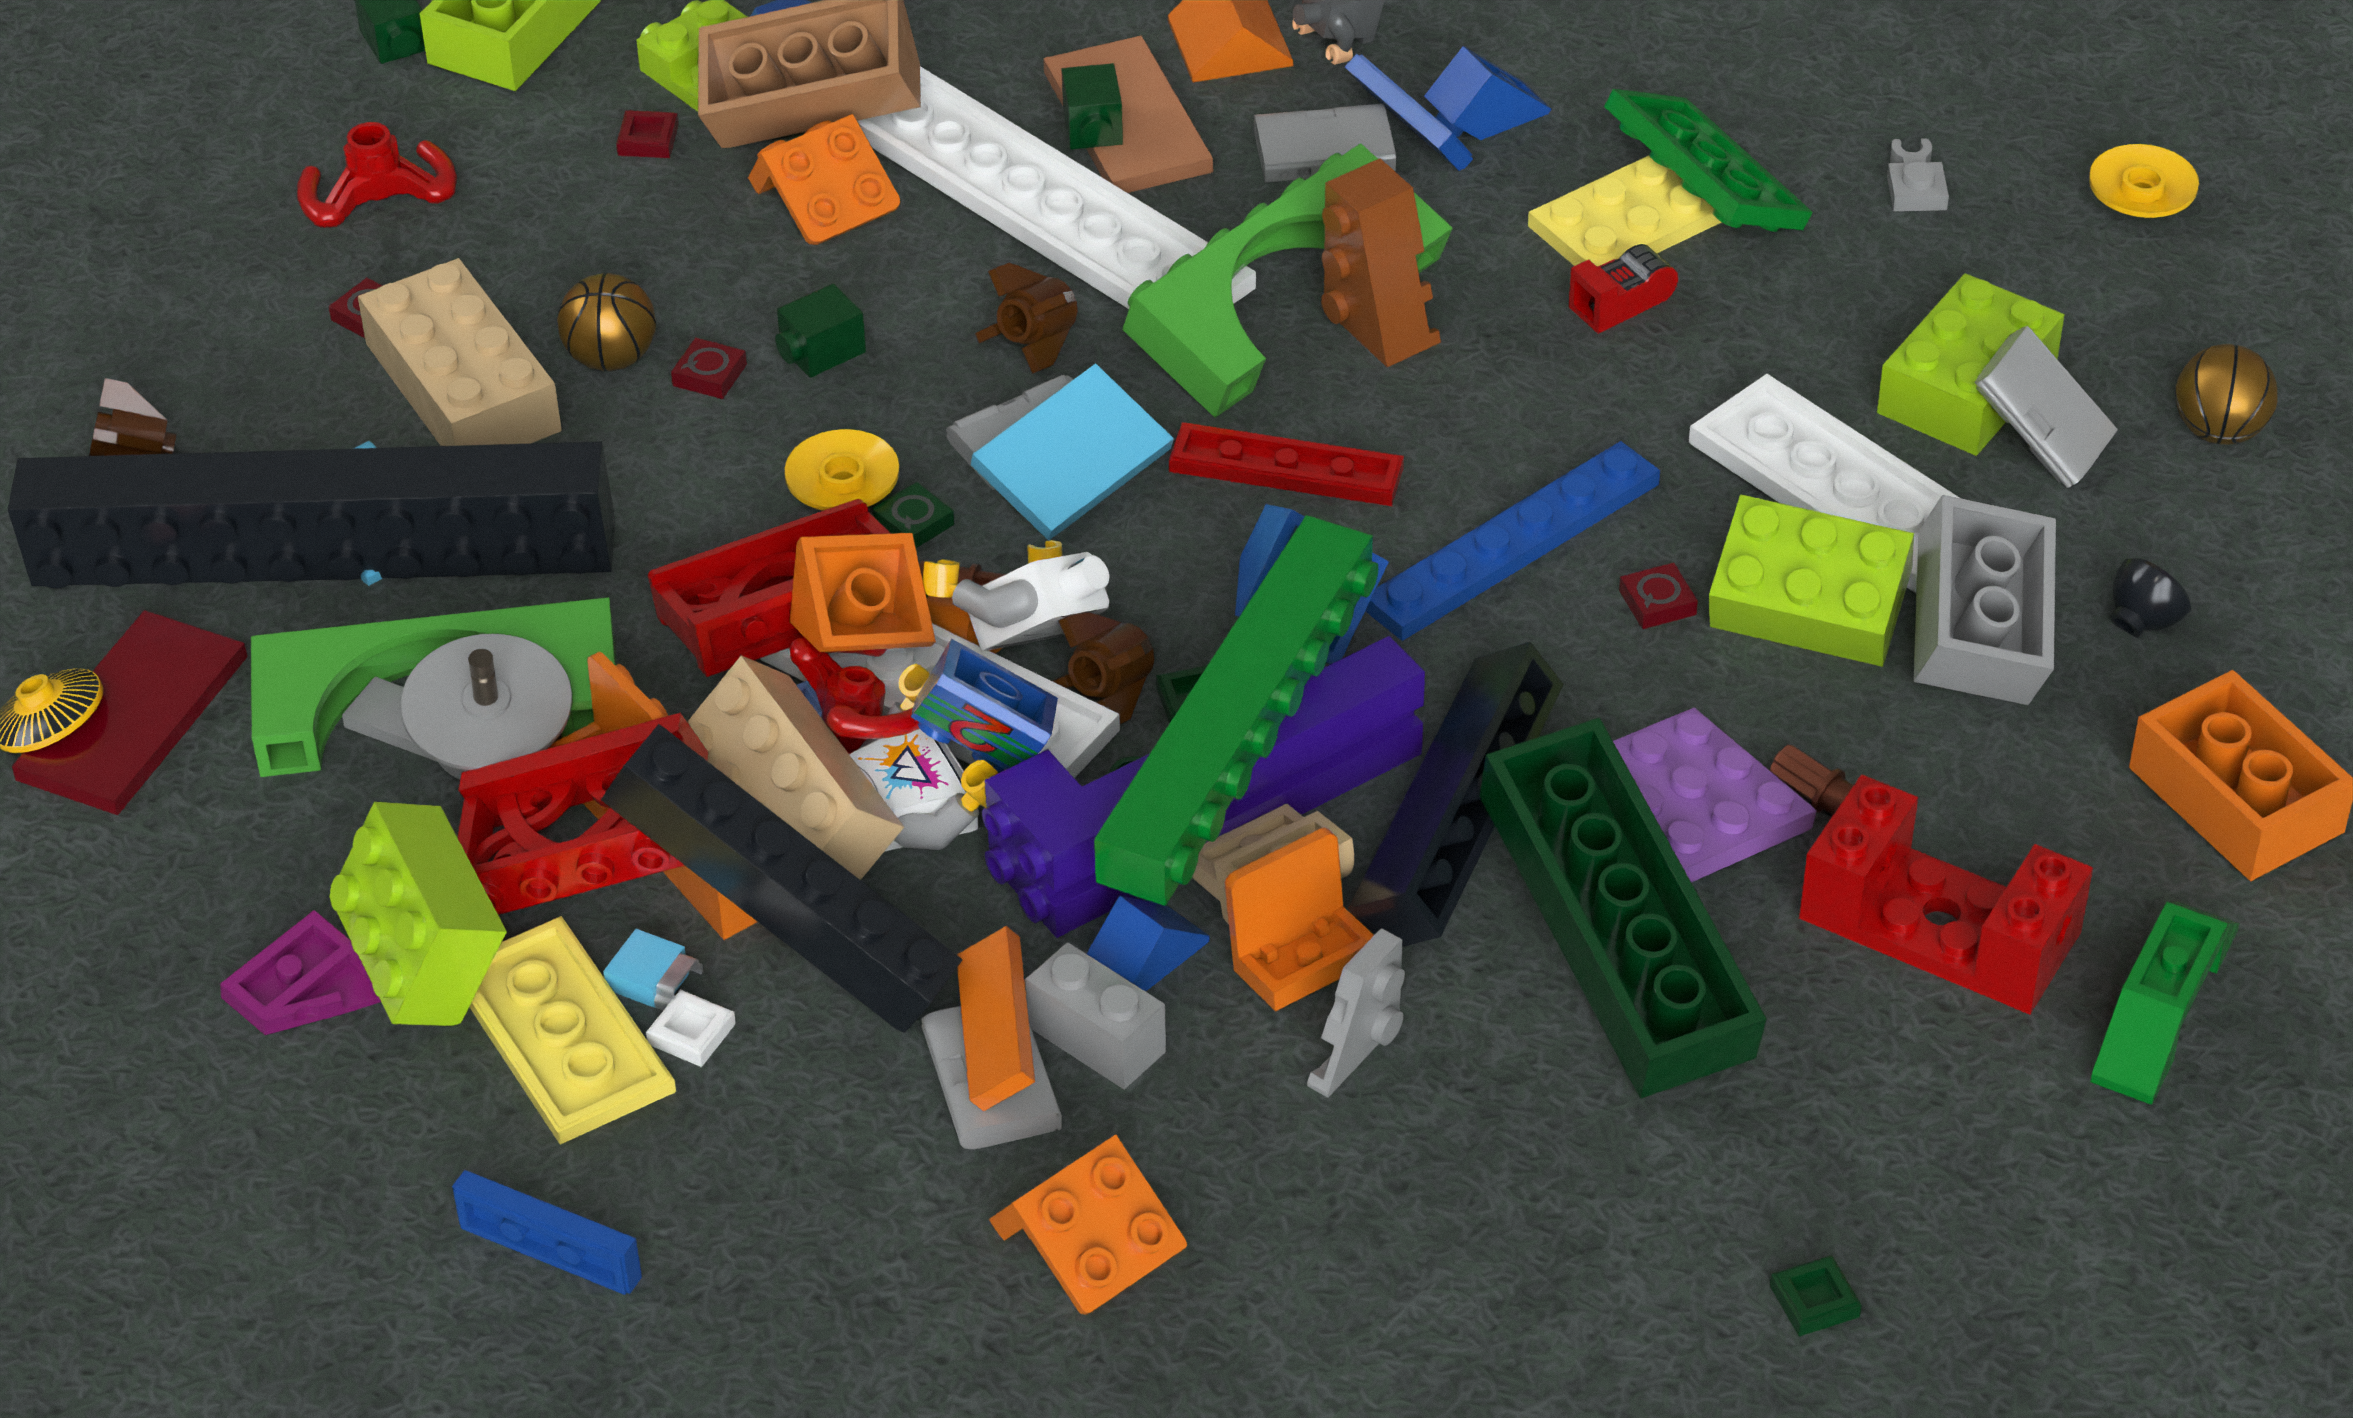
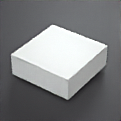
(690, 1028)

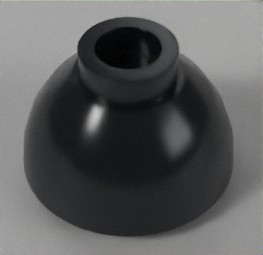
(2147, 598)

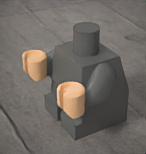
(1339, 21)

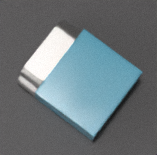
(649, 969)

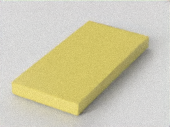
(566, 1033)

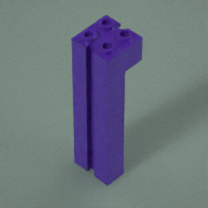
(1346, 731)

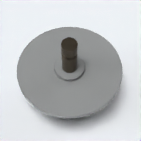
(485, 701)

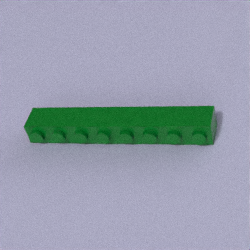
(1234, 712)

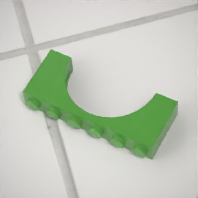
(1189, 313)
(313, 675)

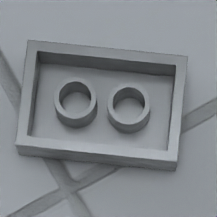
(1985, 600)

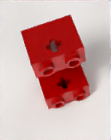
(1878, 889)

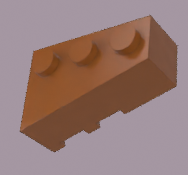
(1373, 265)

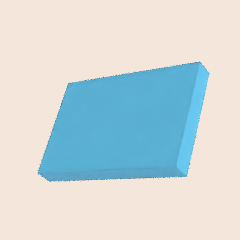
(1071, 451)

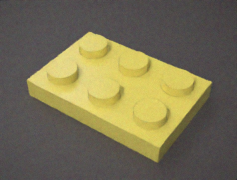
(1620, 211)

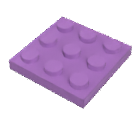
(1710, 793)

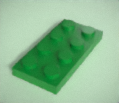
(1707, 161)

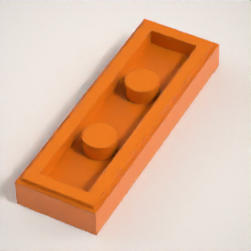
(995, 1019)

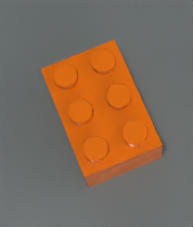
(2242, 775)

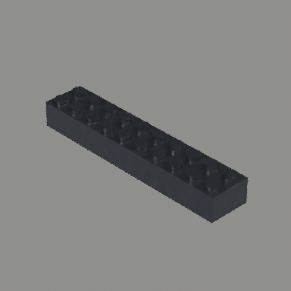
(314, 514)

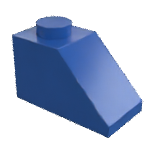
(1482, 97)

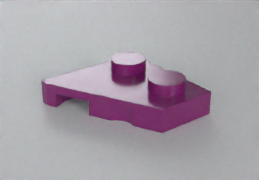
(300, 979)

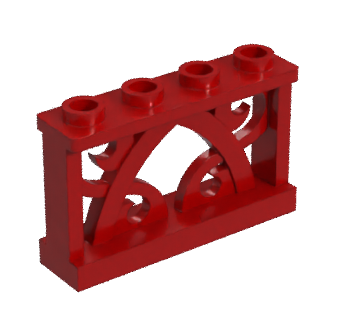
(741, 593)
(534, 793)

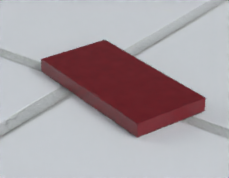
(152, 694)

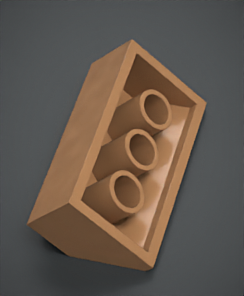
(805, 67)

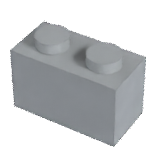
(1096, 1015)

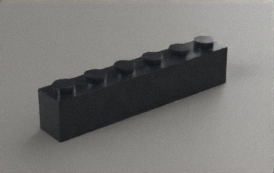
(1442, 818)
(781, 879)

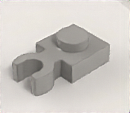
(1915, 180)

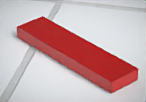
(1286, 464)

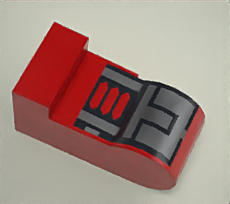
(1620, 287)

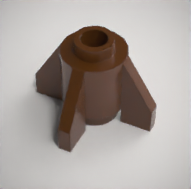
(1033, 313)
(132, 427)
(1108, 661)

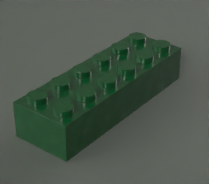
(1621, 908)

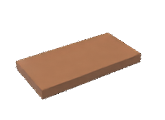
(1157, 132)

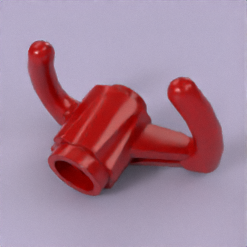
(375, 173)
(850, 696)

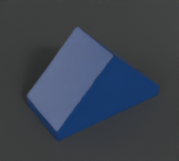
(1145, 941)

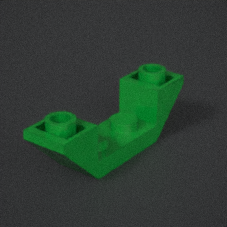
(2158, 998)

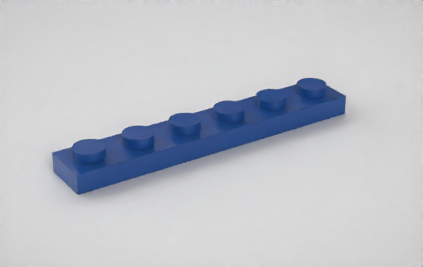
(1511, 540)

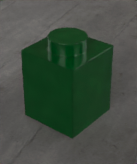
(391, 27)
(1092, 106)
(820, 331)

